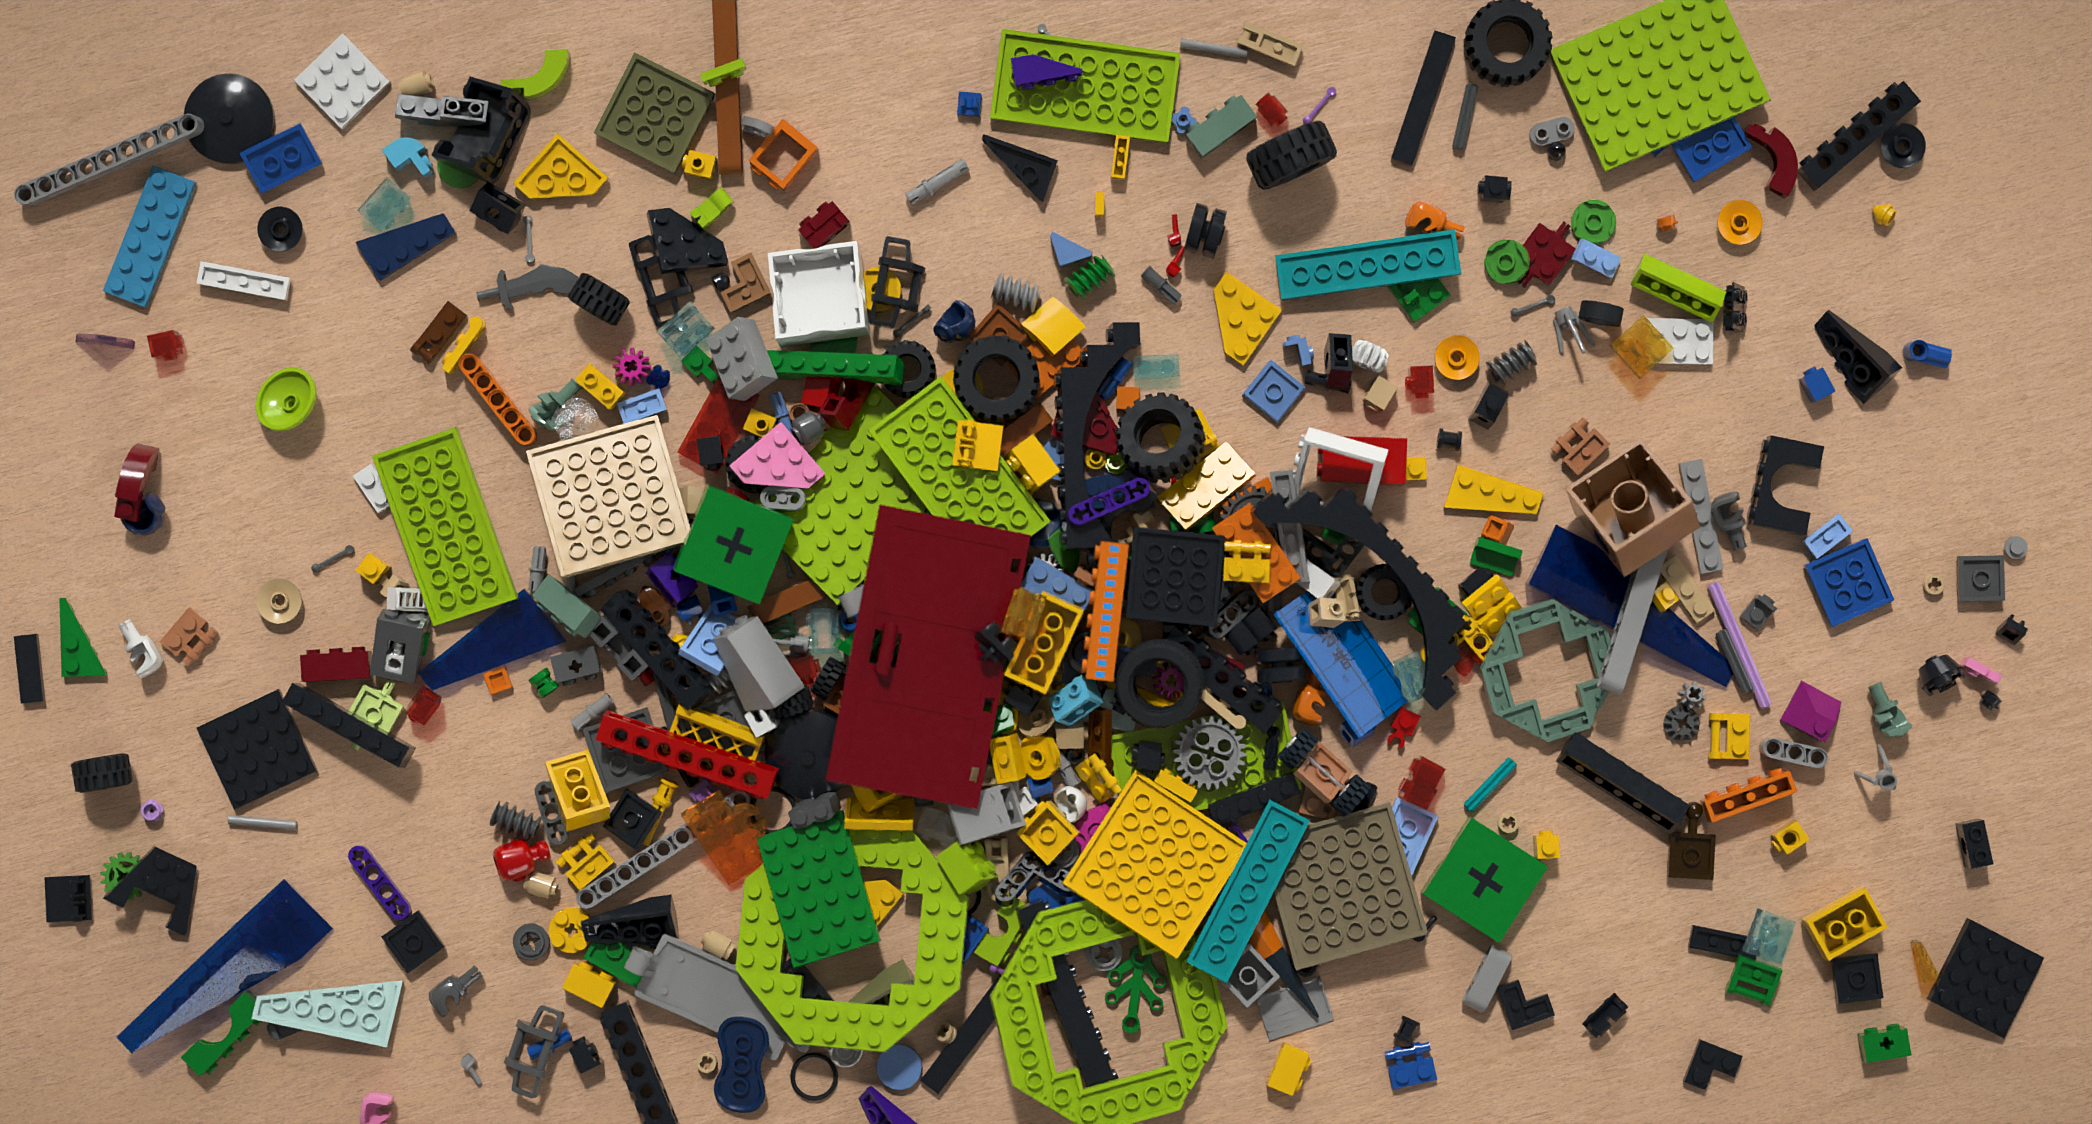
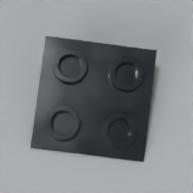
(1738, 296)
(68, 898)

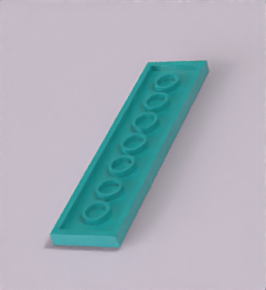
(1368, 265)
(1248, 891)

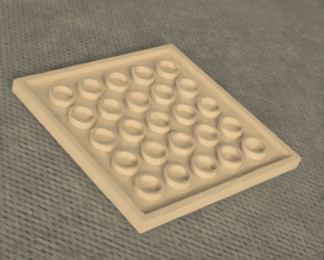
(609, 496)

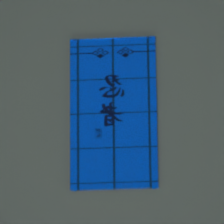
(1346, 664)

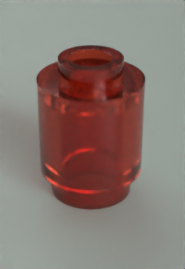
(1272, 109)

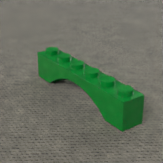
(865, 367)

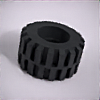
(599, 299)
(927, 364)
(734, 453)
(1365, 598)
(101, 772)

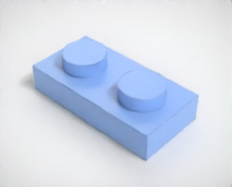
(1596, 258)
(642, 406)
(1827, 536)

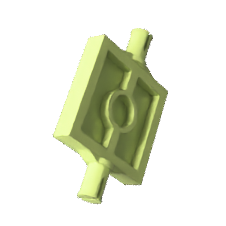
(377, 707)

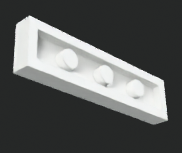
(243, 280)

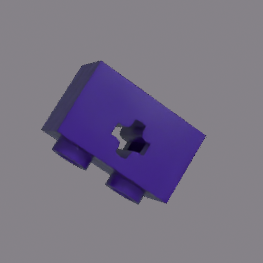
(675, 590)

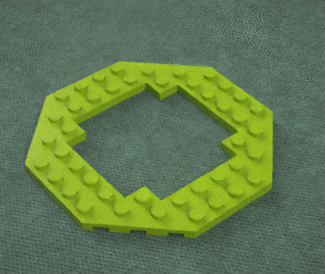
(859, 1024)
(1027, 1043)

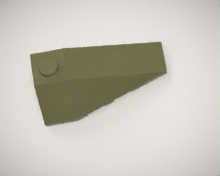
(879, 989)

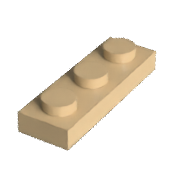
(1686, 589)

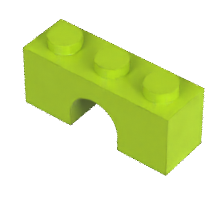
(995, 947)

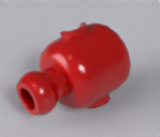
(518, 859)

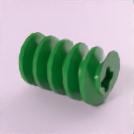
(1089, 277)

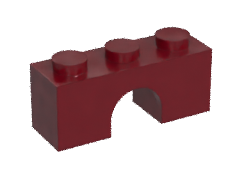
(842, 410)

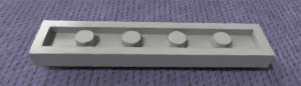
(1290, 533)
(1705, 537)

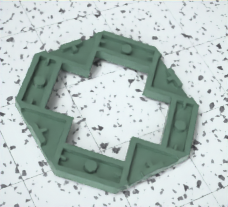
(1508, 647)

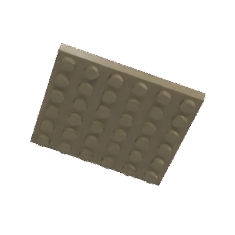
(1348, 889)

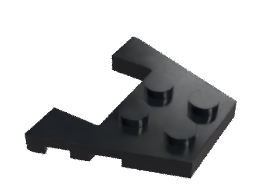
(163, 877)

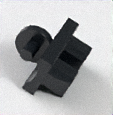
(992, 647)

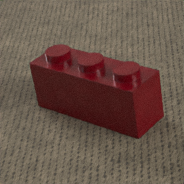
(335, 664)

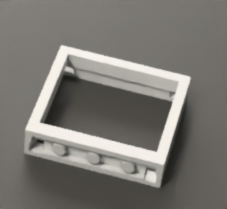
(1345, 447)

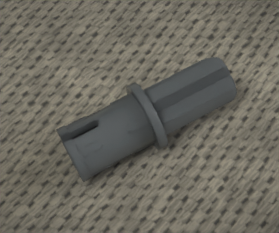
(1161, 285)

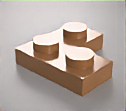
(751, 285)

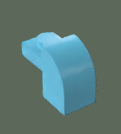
(406, 150)

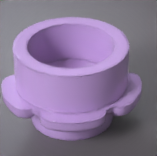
(151, 804)

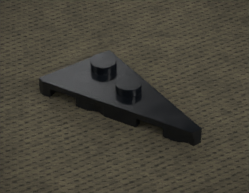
(1030, 167)

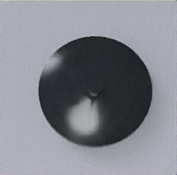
(234, 116)
(802, 753)

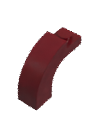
(1783, 156)
(132, 480)

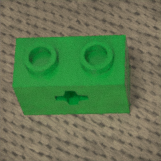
(1896, 1047)

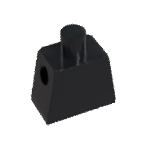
(1489, 405)

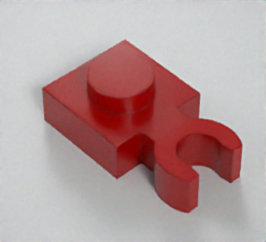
(1404, 723)

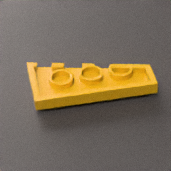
(1485, 492)

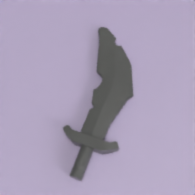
(534, 281)

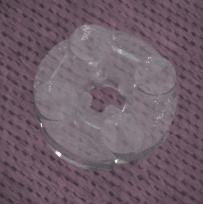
(573, 408)

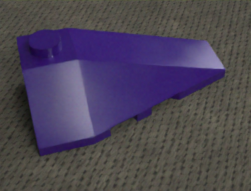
(881, 1110)

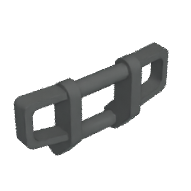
(550, 1037)

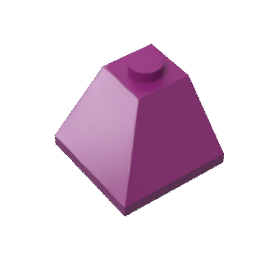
(1812, 712)

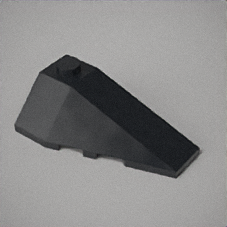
(1859, 358)
(635, 923)

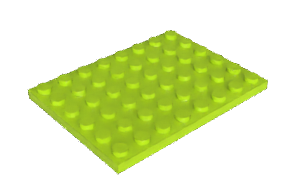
(1658, 77)
(841, 508)

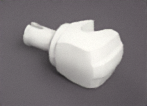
(139, 646)

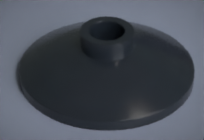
(1912, 140)
(272, 220)

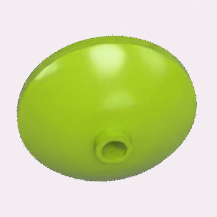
(286, 399)

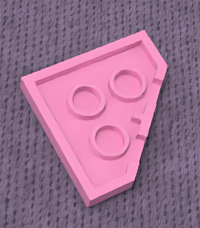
(777, 462)

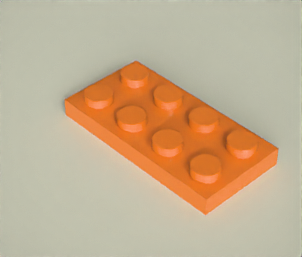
(1246, 527)

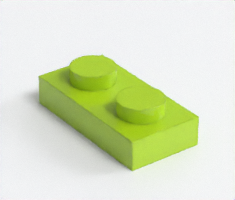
(714, 76)

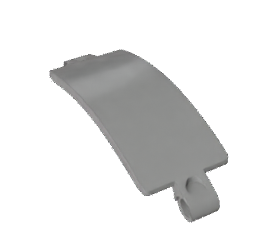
(701, 989)

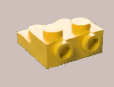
(1491, 605)
(1048, 831)

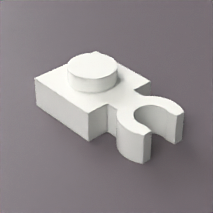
(1025, 799)

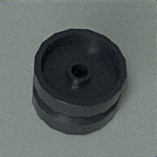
(1207, 231)
(1280, 665)

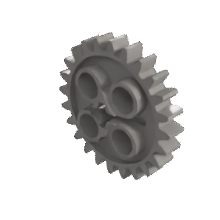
(1203, 772)

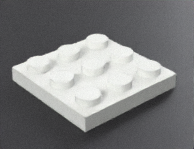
(342, 81)

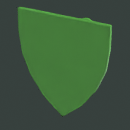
(1066, 559)

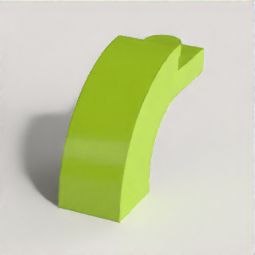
(546, 80)

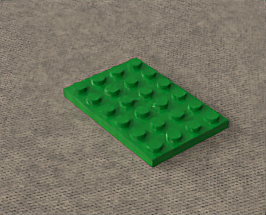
(818, 890)

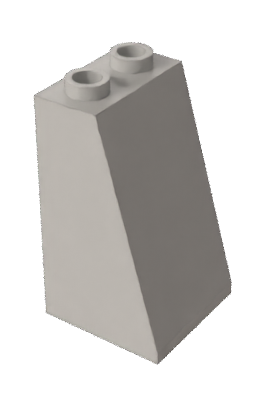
(756, 665)

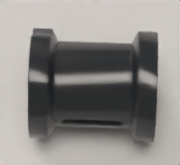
(1449, 439)
(1406, 1029)

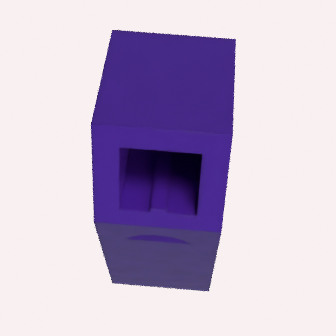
(1035, 70)

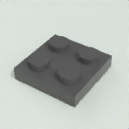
(1981, 578)

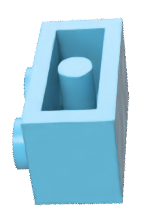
(1075, 700)

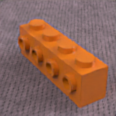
(1749, 795)

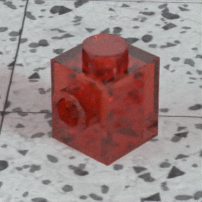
(166, 345)
(1420, 381)
(806, 668)
(423, 705)

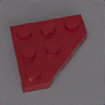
(1098, 429)

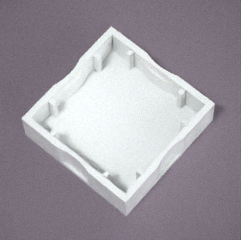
(818, 294)

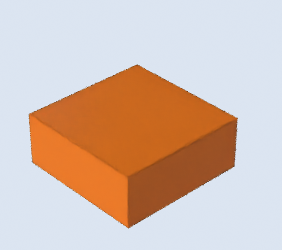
(1126, 397)
(498, 680)

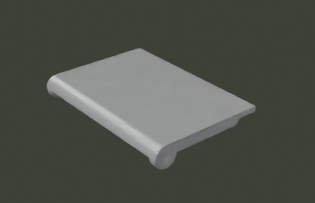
(1286, 1014)

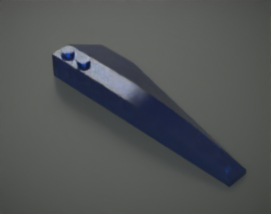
(1590, 583)
(257, 946)

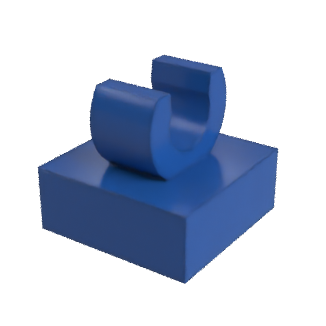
(969, 104)
(690, 608)
(1040, 788)

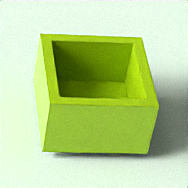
(967, 867)

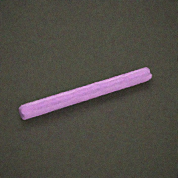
(1731, 625)

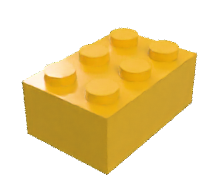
(1031, 464)
(1844, 923)

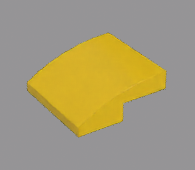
(1052, 326)

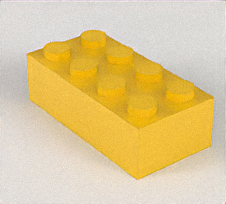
(1040, 658)

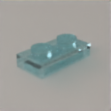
(1156, 366)

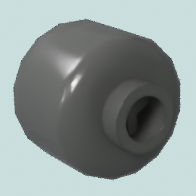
(808, 428)

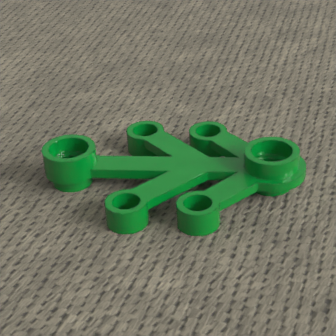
(1136, 984)

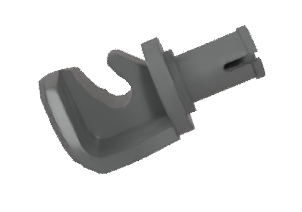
(1728, 520)
(453, 987)

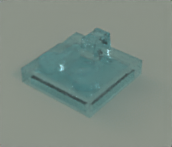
(1769, 936)

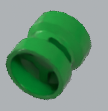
(543, 683)

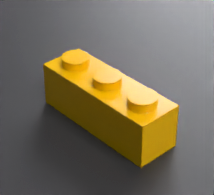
(1120, 157)
(1175, 784)

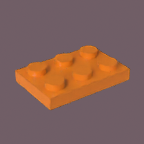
(1049, 365)

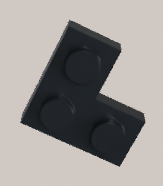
(1522, 1011)
(1710, 1057)

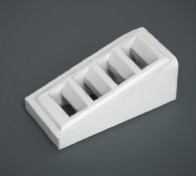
(393, 599)

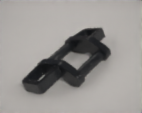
(879, 297)
(653, 300)

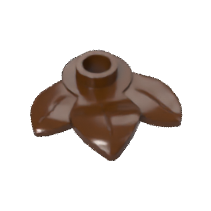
(655, 602)

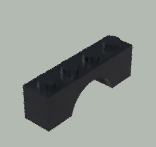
(1140, 506)

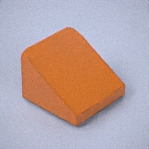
(1497, 530)

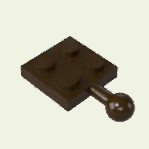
(1691, 853)

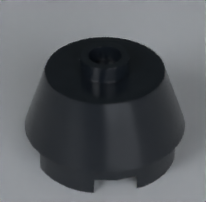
(1939, 674)

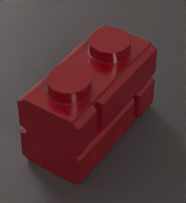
(824, 225)

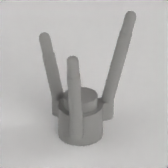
(1567, 318)
(797, 643)
(1884, 777)

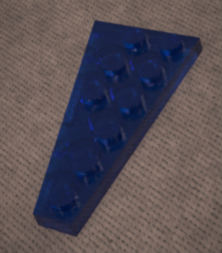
(505, 636)

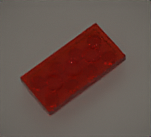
(717, 417)

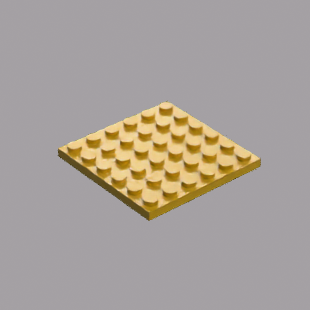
(1155, 864)

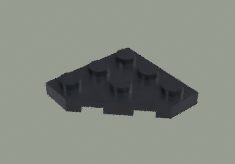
(683, 244)

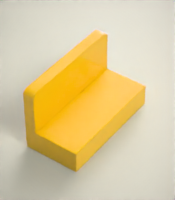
(1007, 759)

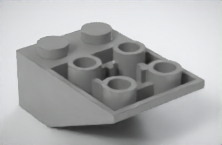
(996, 814)

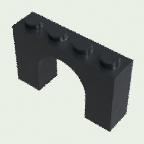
(1766, 510)

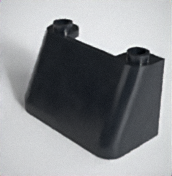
(486, 147)

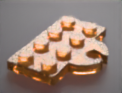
(727, 834)

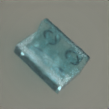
(384, 204)
(1411, 674)

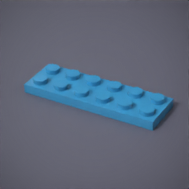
(149, 236)

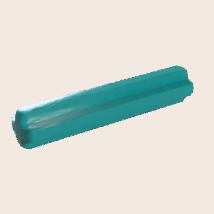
(1490, 784)

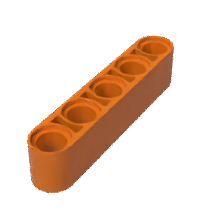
(488, 395)

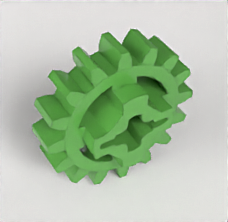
(119, 869)

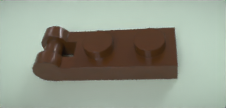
(438, 332)
(1100, 735)

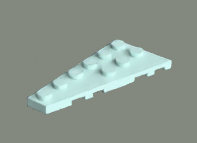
(346, 1012)

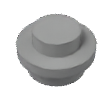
(2015, 547)

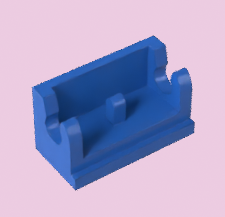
(974, 932)

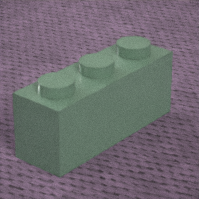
(1220, 125)
(566, 607)

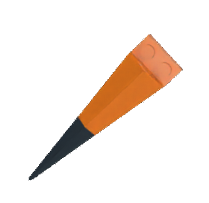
(1268, 945)

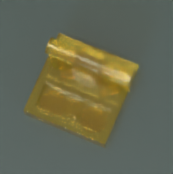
(1641, 347)
(1023, 614)

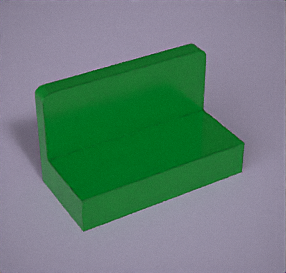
(1495, 556)

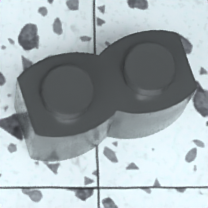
(815, 810)

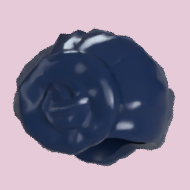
(955, 323)
(150, 517)

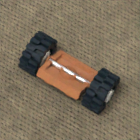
(1323, 772)

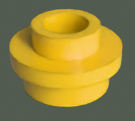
(1092, 464)

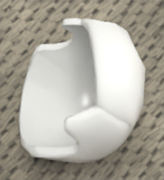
(1071, 803)
(844, 1057)

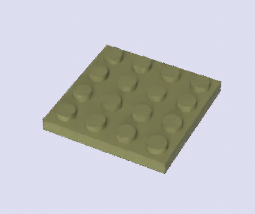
(654, 113)

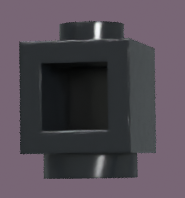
(1494, 189)
(1147, 756)

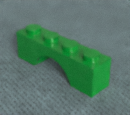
(204, 1054)

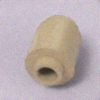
(416, 84)
(541, 885)
(717, 944)

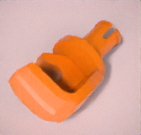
(1436, 216)
(1303, 702)

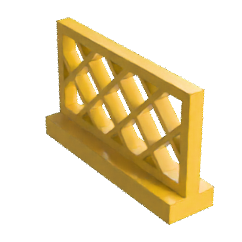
(716, 724)

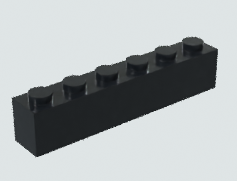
(348, 725)
(1623, 783)

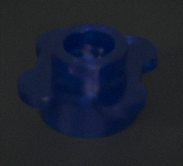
(658, 377)

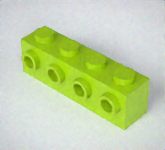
(1678, 288)

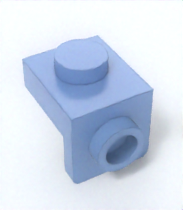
(1304, 351)

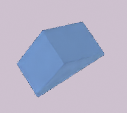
(1068, 251)

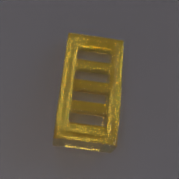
(1925, 968)

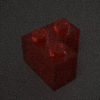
(1421, 782)

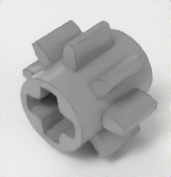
(1689, 702)

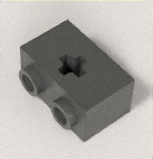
(562, 665)

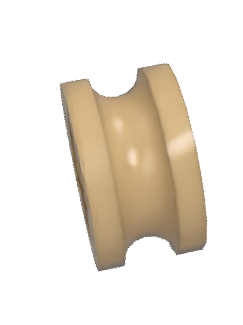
(1928, 579)
(1509, 829)
(940, 1029)
(700, 1059)

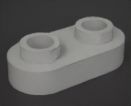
(756, 126)
(1552, 131)
(784, 498)

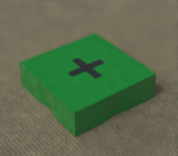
(733, 544)
(1484, 879)

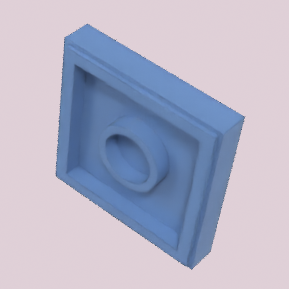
(1273, 391)

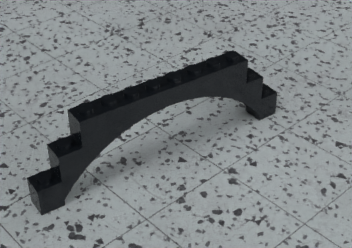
(1074, 398)
(1434, 612)

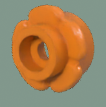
(1667, 223)

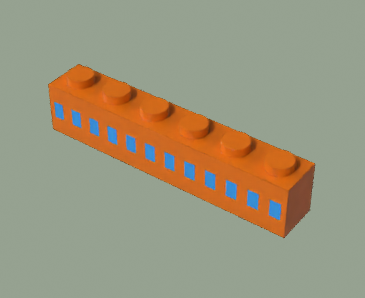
(1106, 611)

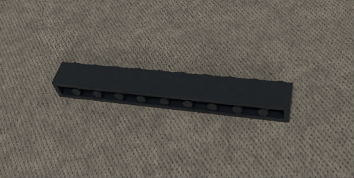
(1072, 1011)

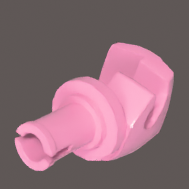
(370, 1108)

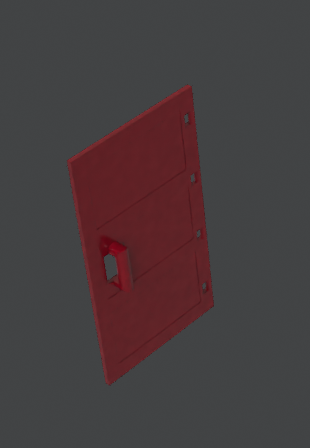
(924, 720)

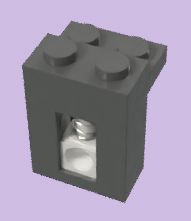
(401, 628)

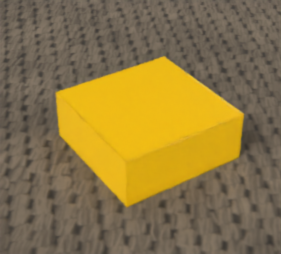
(1099, 204)

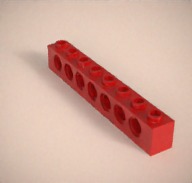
(656, 736)

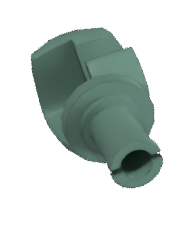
(543, 412)
(1887, 715)

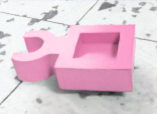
(1975, 668)

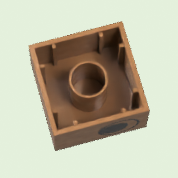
(1633, 507)

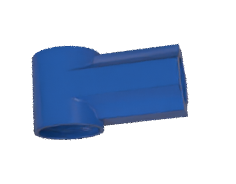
(1929, 354)

